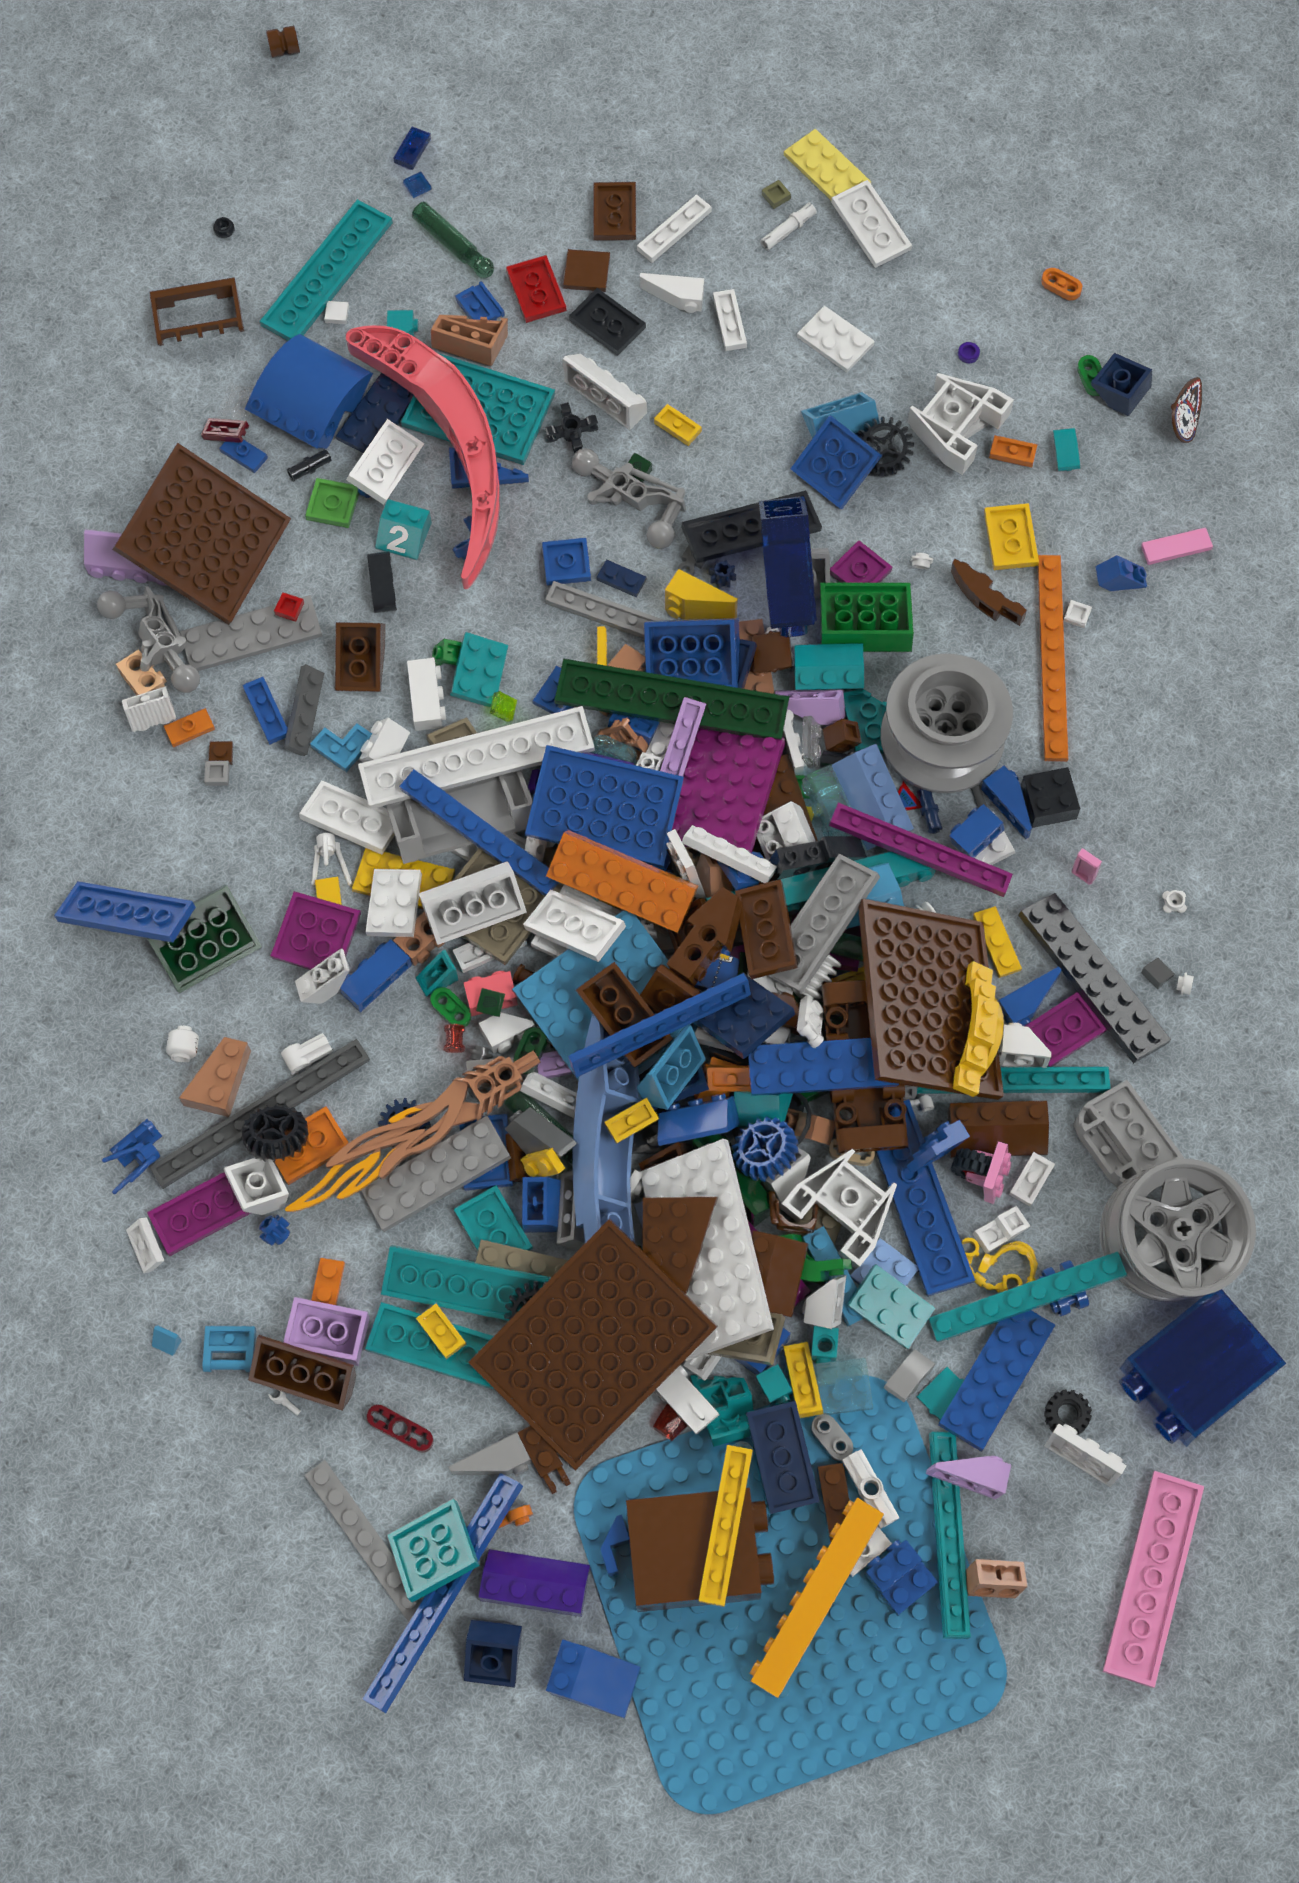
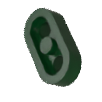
(526, 1047)

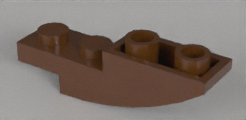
(979, 591)

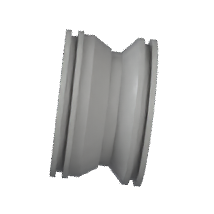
(1178, 1231)

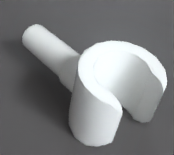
(925, 1103)
(284, 1401)

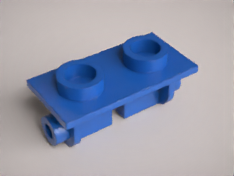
(145, 1133)

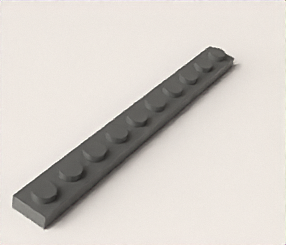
(230, 1130)

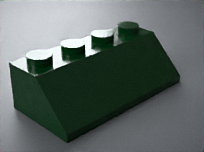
(753, 1194)

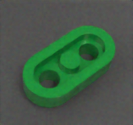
(1087, 376)
(452, 1008)

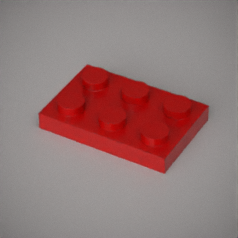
(536, 288)

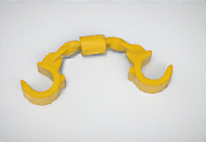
(979, 1279)

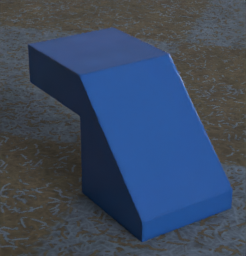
(615, 1538)

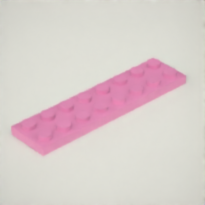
(1153, 1579)

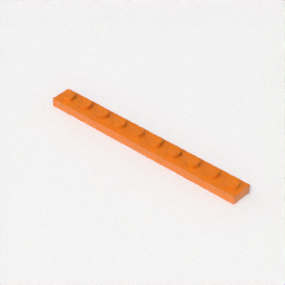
(1052, 658)

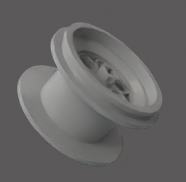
(914, 734)

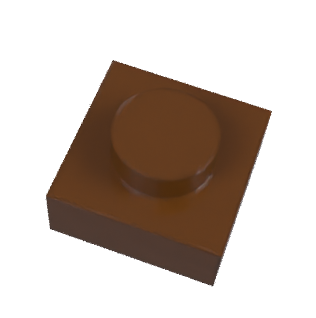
(221, 751)

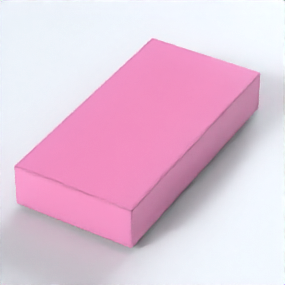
(1086, 866)

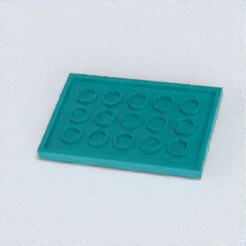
(510, 404)

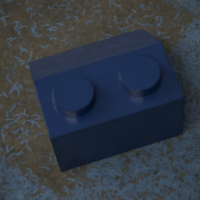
(1122, 383)
(492, 1653)

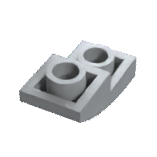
(909, 1375)

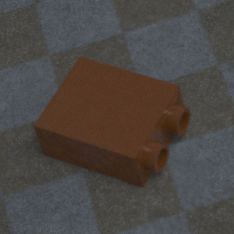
(672, 1545)

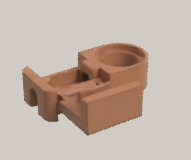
(624, 733)

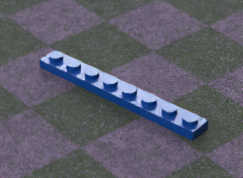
(478, 831)
(659, 1025)

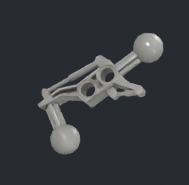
(660, 533)
(155, 634)

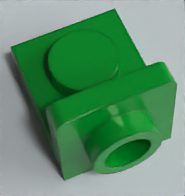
(446, 652)

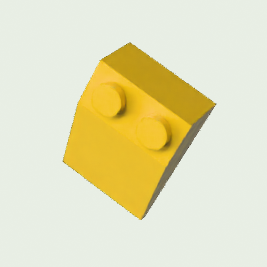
(695, 599)

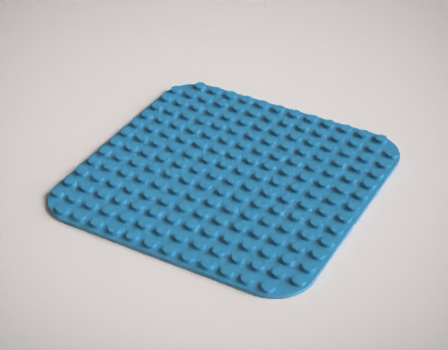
(867, 1674)

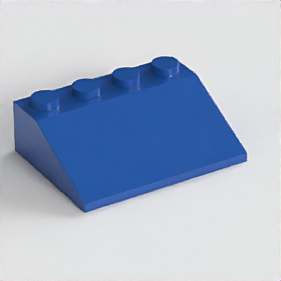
(694, 649)

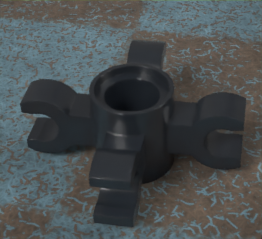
(569, 420)

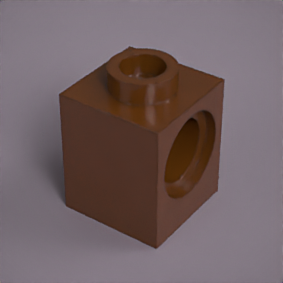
(842, 736)

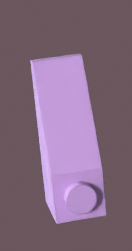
(823, 705)
(981, 1474)

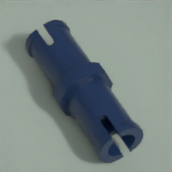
(929, 811)

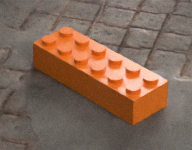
(622, 881)

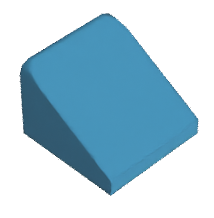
(165, 1340)

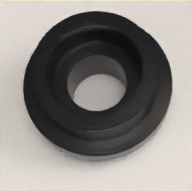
(223, 222)

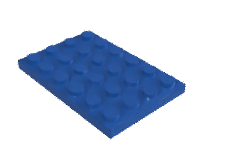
(605, 802)

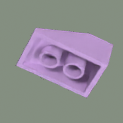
(327, 1329)

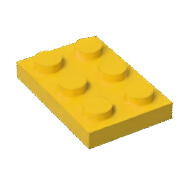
(1011, 536)

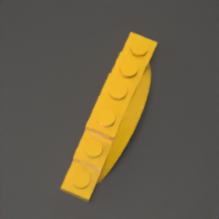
(984, 1031)

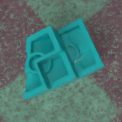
(731, 1400)

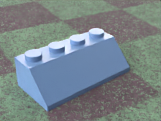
(871, 788)

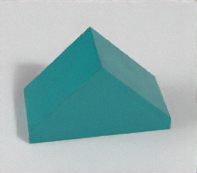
(437, 974)

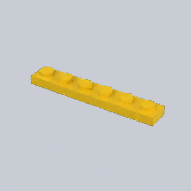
(725, 1526)

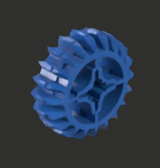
(779, 1142)

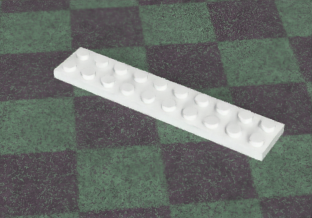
(476, 755)

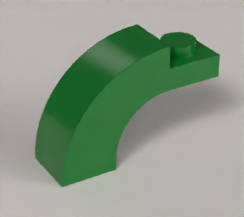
(821, 1270)

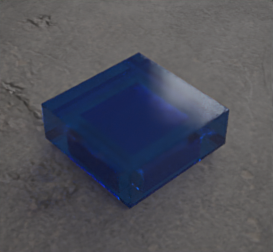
(417, 184)

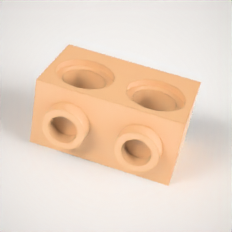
(139, 679)

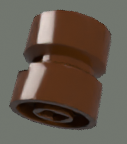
(283, 41)

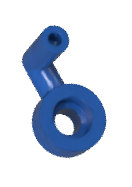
(461, 549)

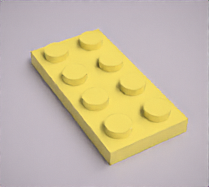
(824, 164)

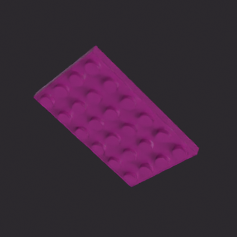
(727, 785)

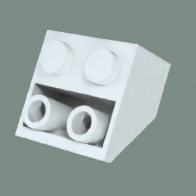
(783, 828)

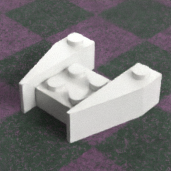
(953, 413)
(849, 1200)

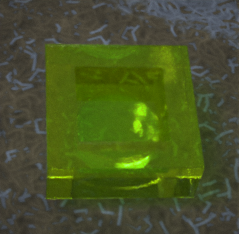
(503, 706)

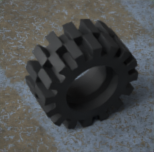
(1068, 1398)

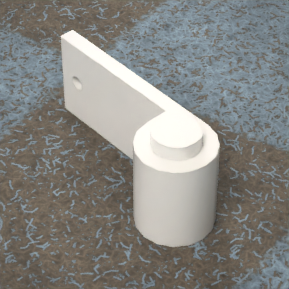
(686, 1400)

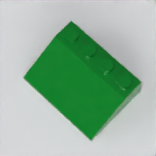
(867, 614)

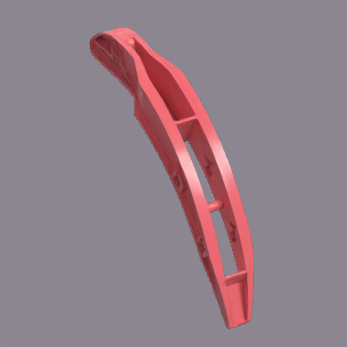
(457, 412)

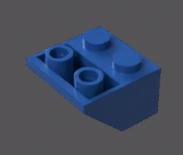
(540, 1204)

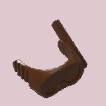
(783, 1224)

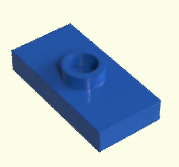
(244, 454)

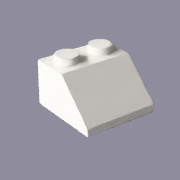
(1022, 1048)
(257, 1186)

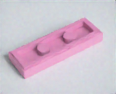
(1176, 546)

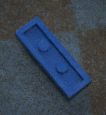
(266, 710)

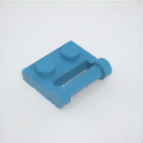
(228, 1340)

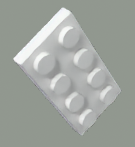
(871, 223)
(385, 461)
(348, 817)
(574, 925)

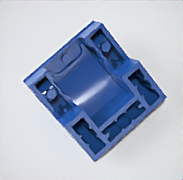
(308, 390)

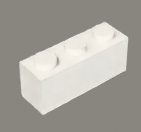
(426, 694)

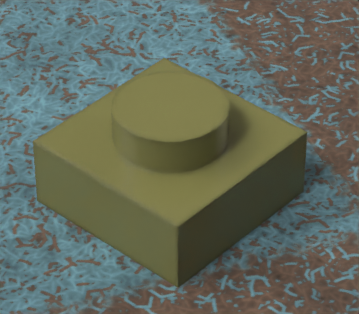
(776, 194)

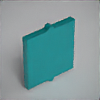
(940, 1392)

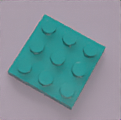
(433, 1550)

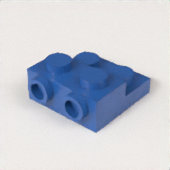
(938, 1144)
(900, 1576)

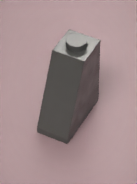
(536, 1133)

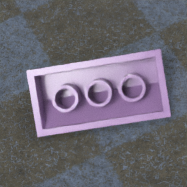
(103, 561)

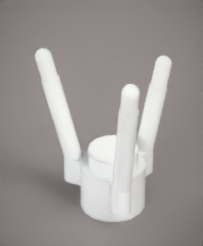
(326, 847)

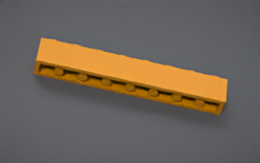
(817, 1597)

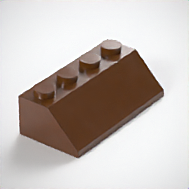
(618, 1007)
(1015, 1123)
(302, 1373)

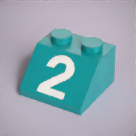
(403, 529)

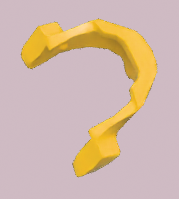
(1019, 1246)

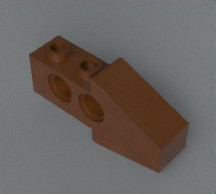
(716, 916)

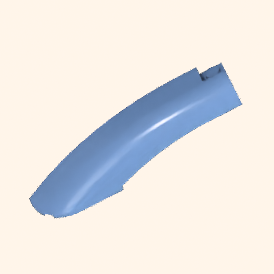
(599, 1163)

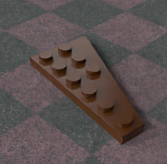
(676, 1233)

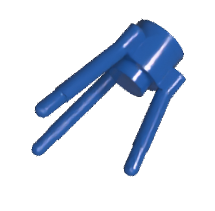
(145, 1156)

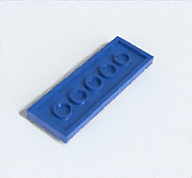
(125, 911)
(807, 1069)
(996, 1378)

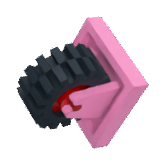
(984, 1169)

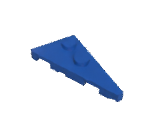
(460, 480)

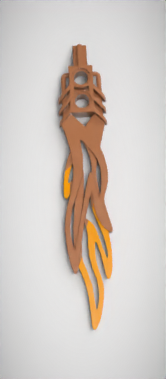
(397, 1132)

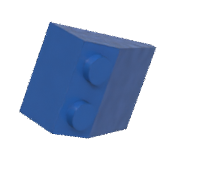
(593, 1679)

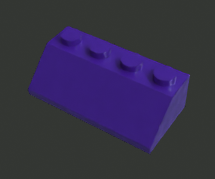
(534, 1583)

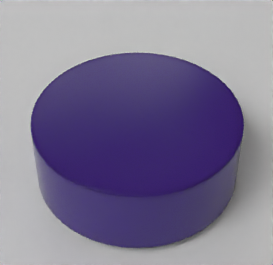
(968, 352)

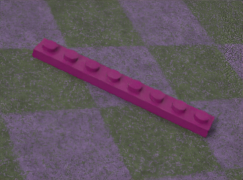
(921, 849)

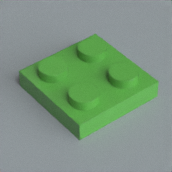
(332, 503)

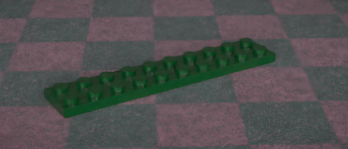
(661, 697)

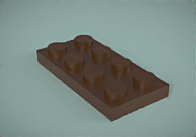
(766, 930)

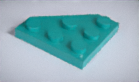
(868, 713)

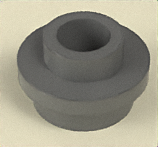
(480, 1053)

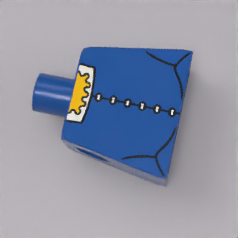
(719, 971)

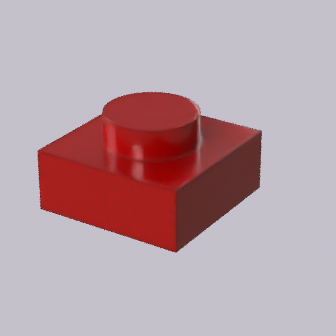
(289, 606)

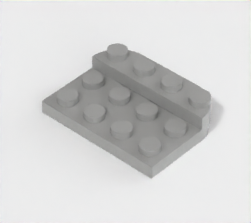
(1123, 1134)

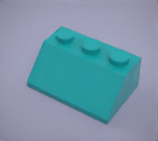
(829, 667)

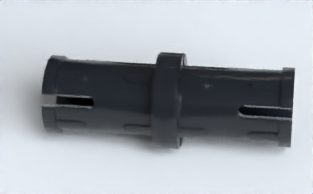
(309, 465)

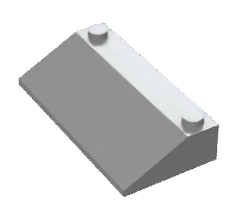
(497, 800)

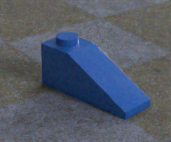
(1006, 794)
(1024, 1002)

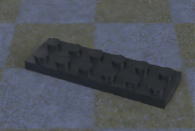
(734, 530)

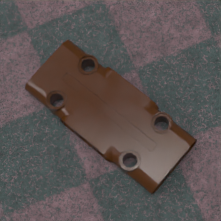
(870, 1124)

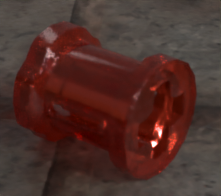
(454, 1038)

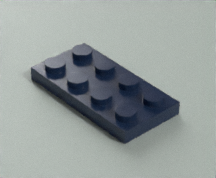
(383, 401)
(782, 1457)

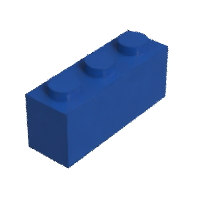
(375, 975)

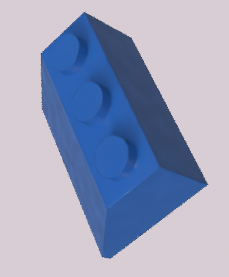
(697, 1119)

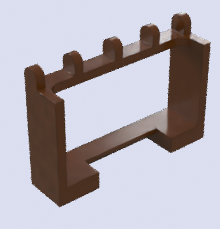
(166, 298)

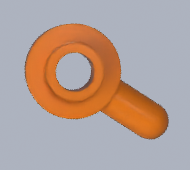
(518, 1516)

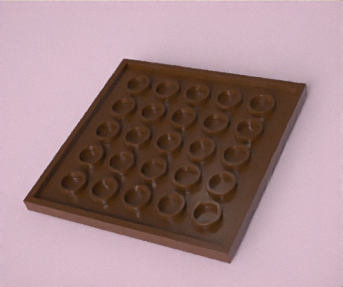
(202, 533)

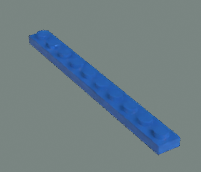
(437, 1603)

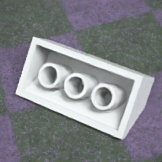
(604, 390)
(472, 902)

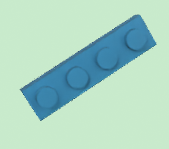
(822, 1249)

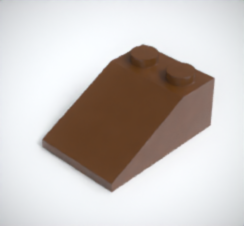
(359, 656)

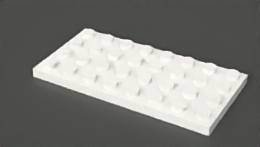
(727, 1271)

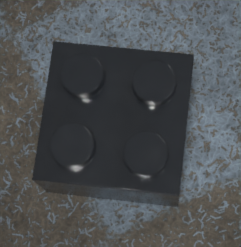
(1050, 797)

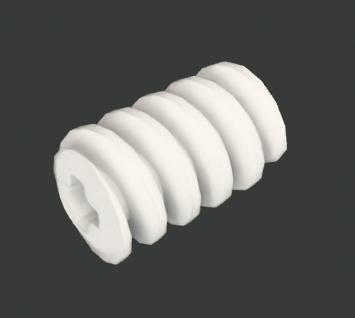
(820, 977)

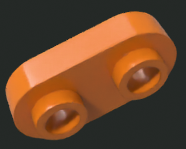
(1062, 283)

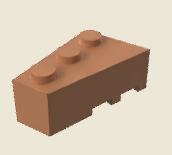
(469, 338)
(218, 1079)

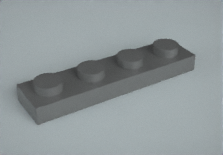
(304, 710)

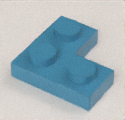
(341, 751)

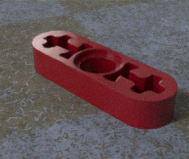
(387, 1413)

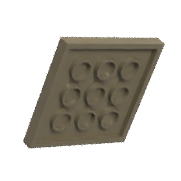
(505, 937)

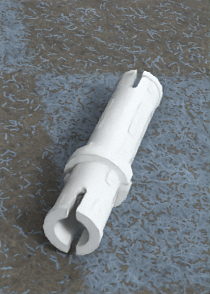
(792, 223)

